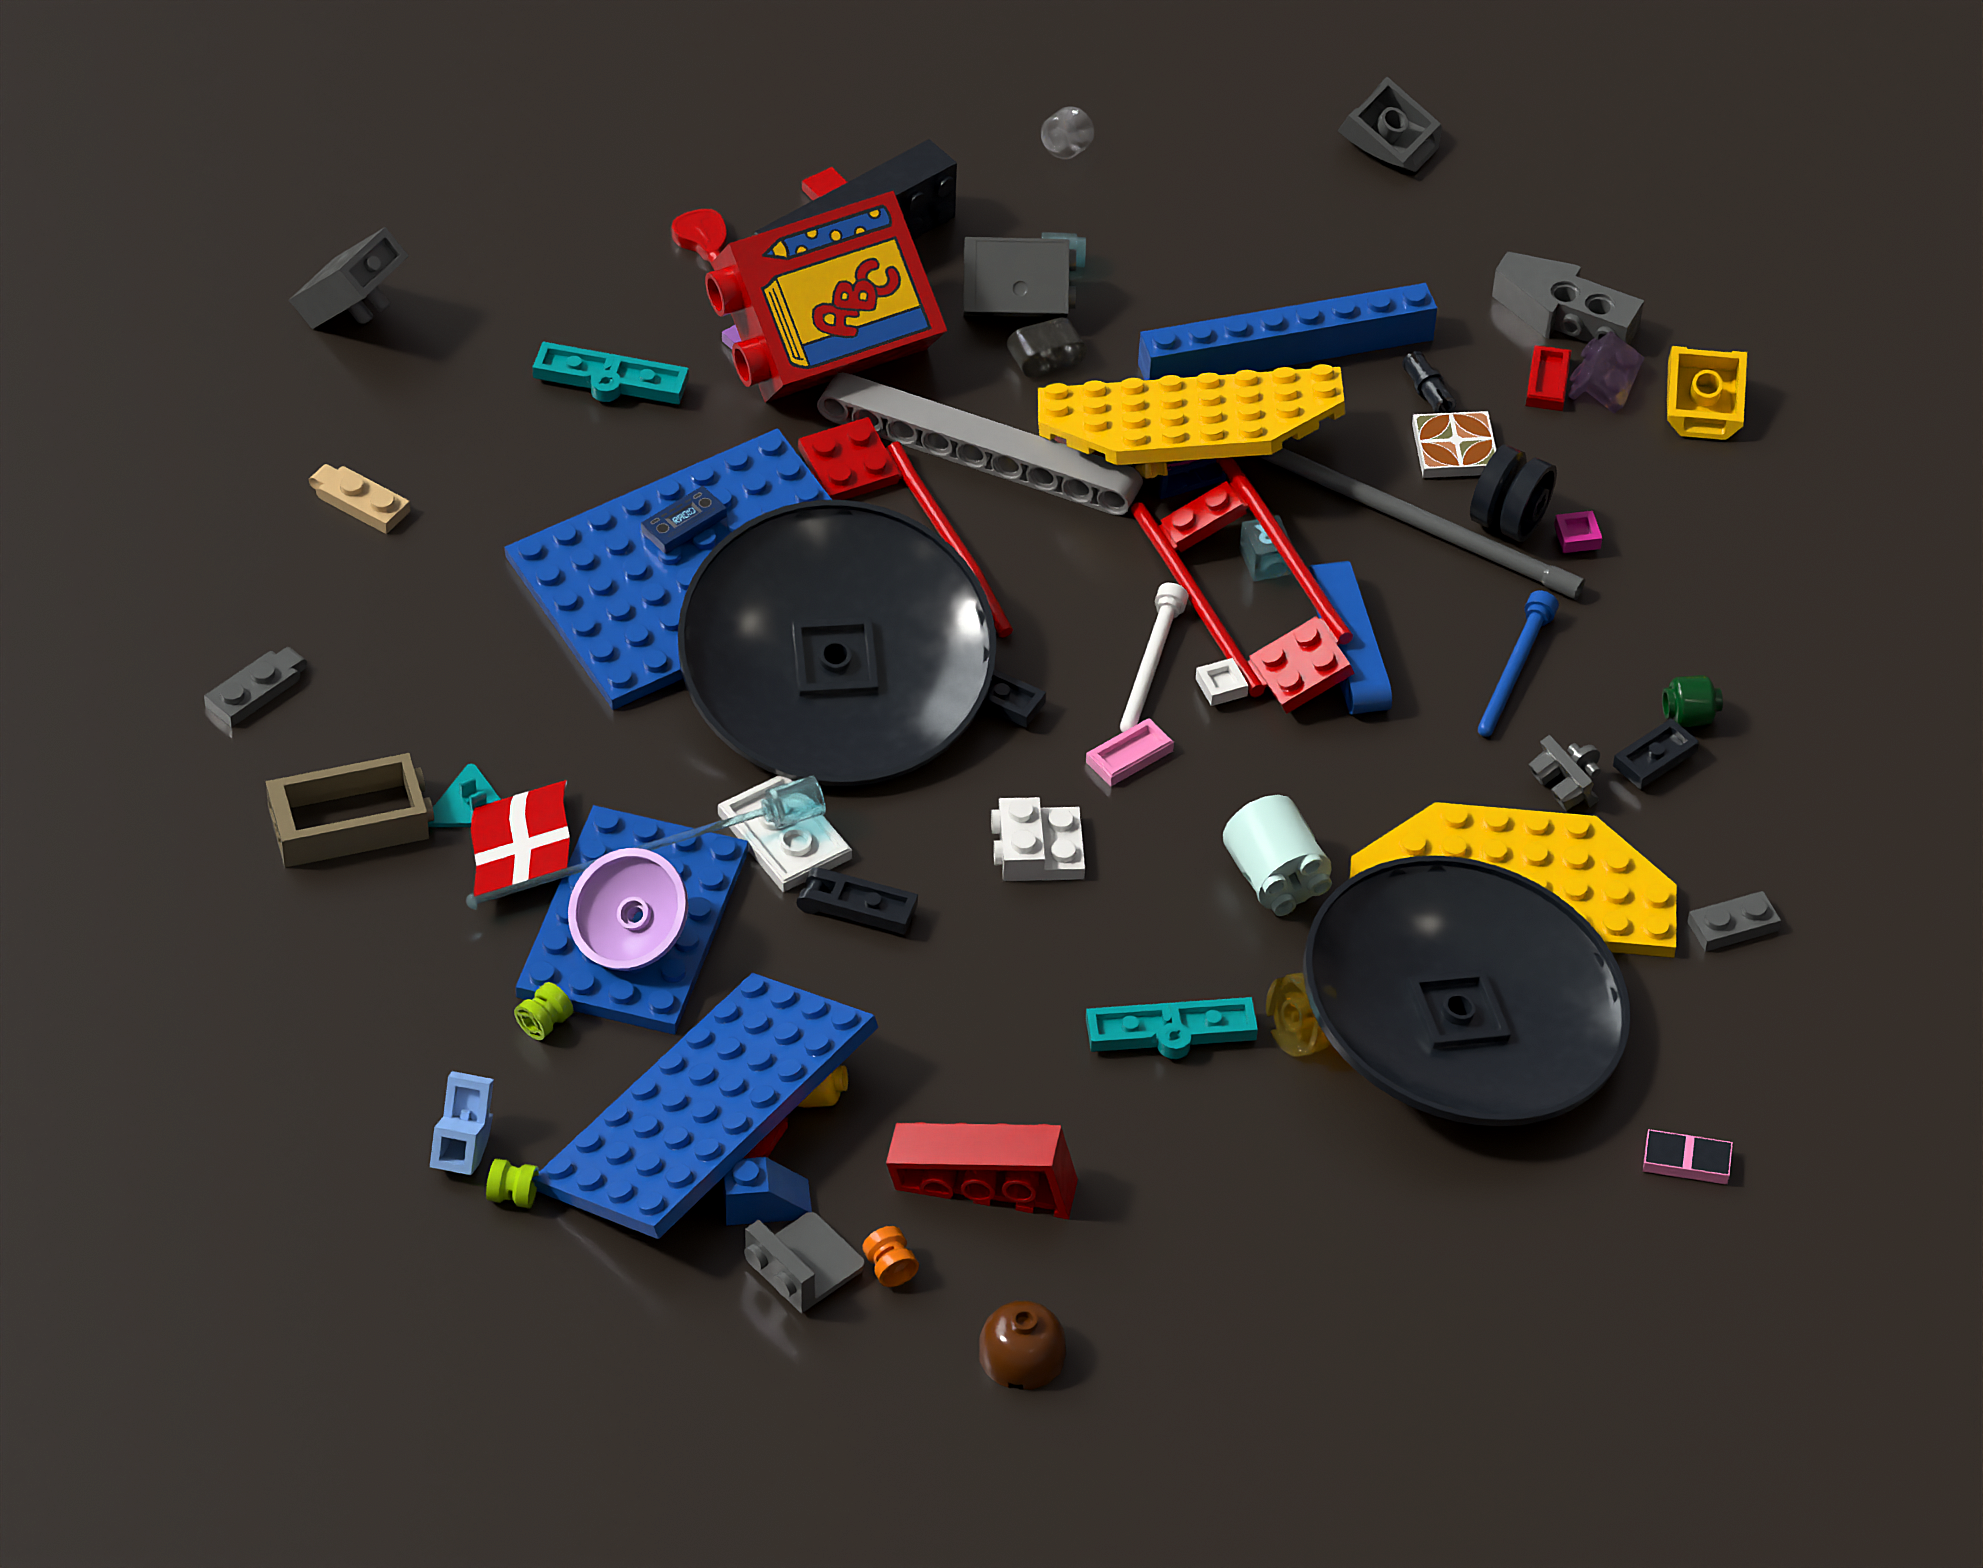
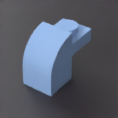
(465, 1125)

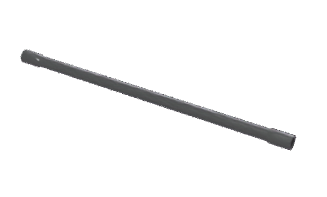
(1550, 576)

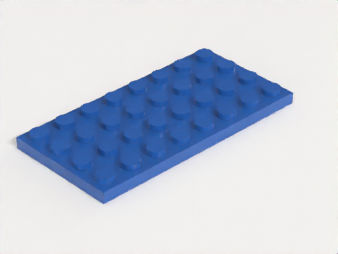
(705, 1105)

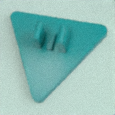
(461, 798)

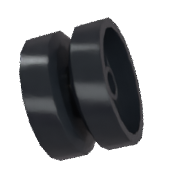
(1513, 493)

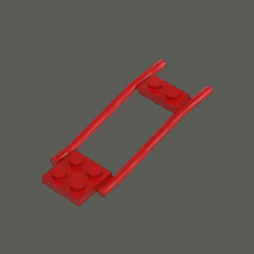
(855, 462)
(1295, 664)

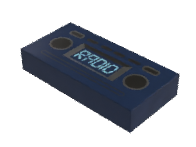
(683, 519)

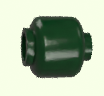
(1692, 701)

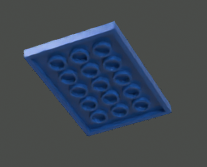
(658, 992)

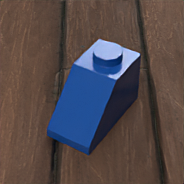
(764, 1192)

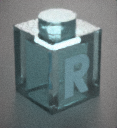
(1260, 553)

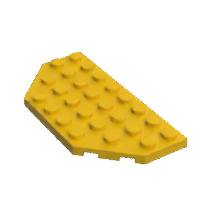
(1191, 415)
(1566, 853)

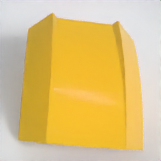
(1706, 392)

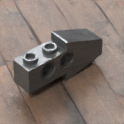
(1554, 297)

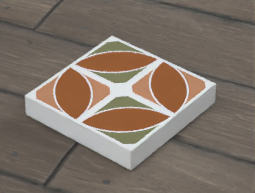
(1453, 443)

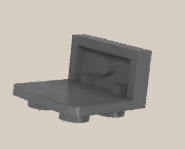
(802, 1259)

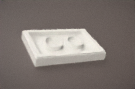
(785, 851)

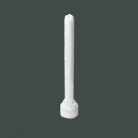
(1169, 602)

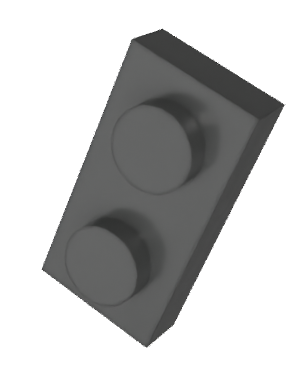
(1734, 921)

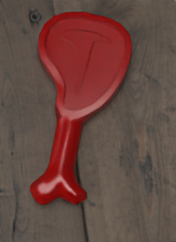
(700, 232)

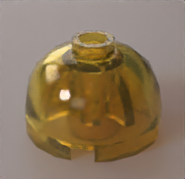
(1294, 1019)

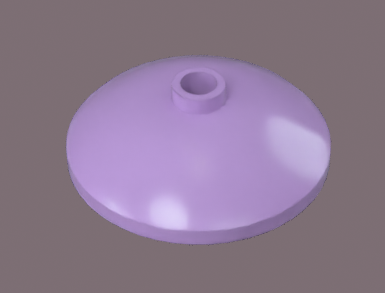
(609, 898)

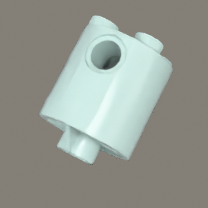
(1277, 853)

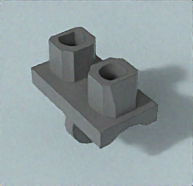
(1576, 784)

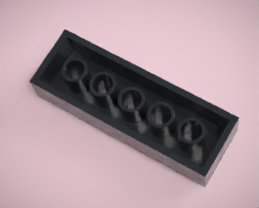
(921, 182)

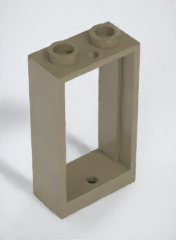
(351, 835)

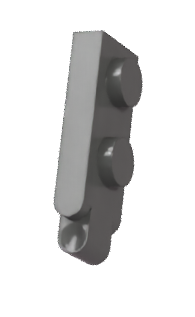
(255, 685)

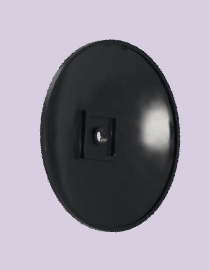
(850, 584)
(1470, 935)

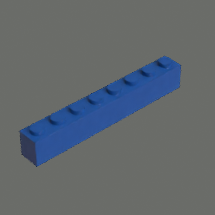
(1290, 334)

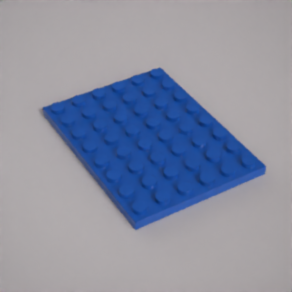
(618, 592)

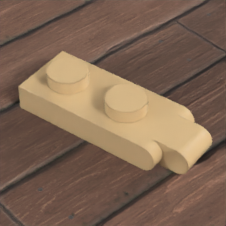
(360, 497)

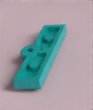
(610, 373)
(1171, 1025)

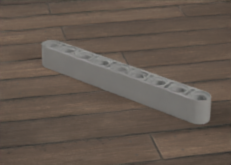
(982, 444)

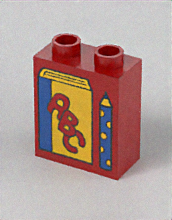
(825, 297)

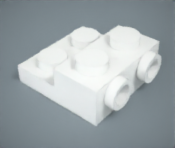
(1037, 841)

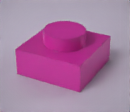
(1578, 531)

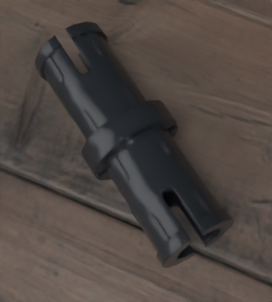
(1428, 383)

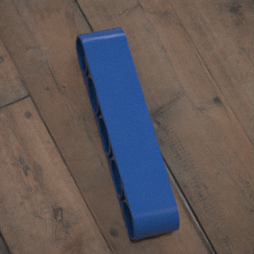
(1369, 686)

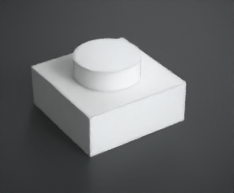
(1221, 681)

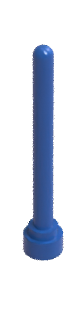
(1539, 611)

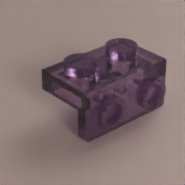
(1606, 371)

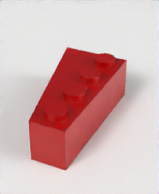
(985, 1163)

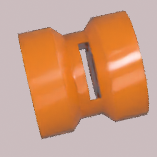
(892, 1260)

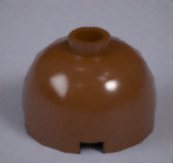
(1022, 1345)

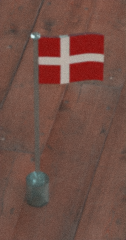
(528, 841)

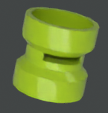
(542, 1012)
(511, 1183)

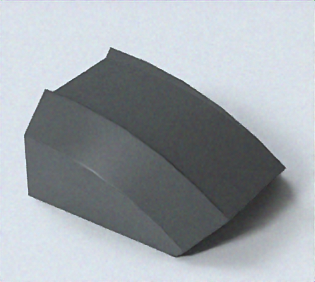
(1393, 128)

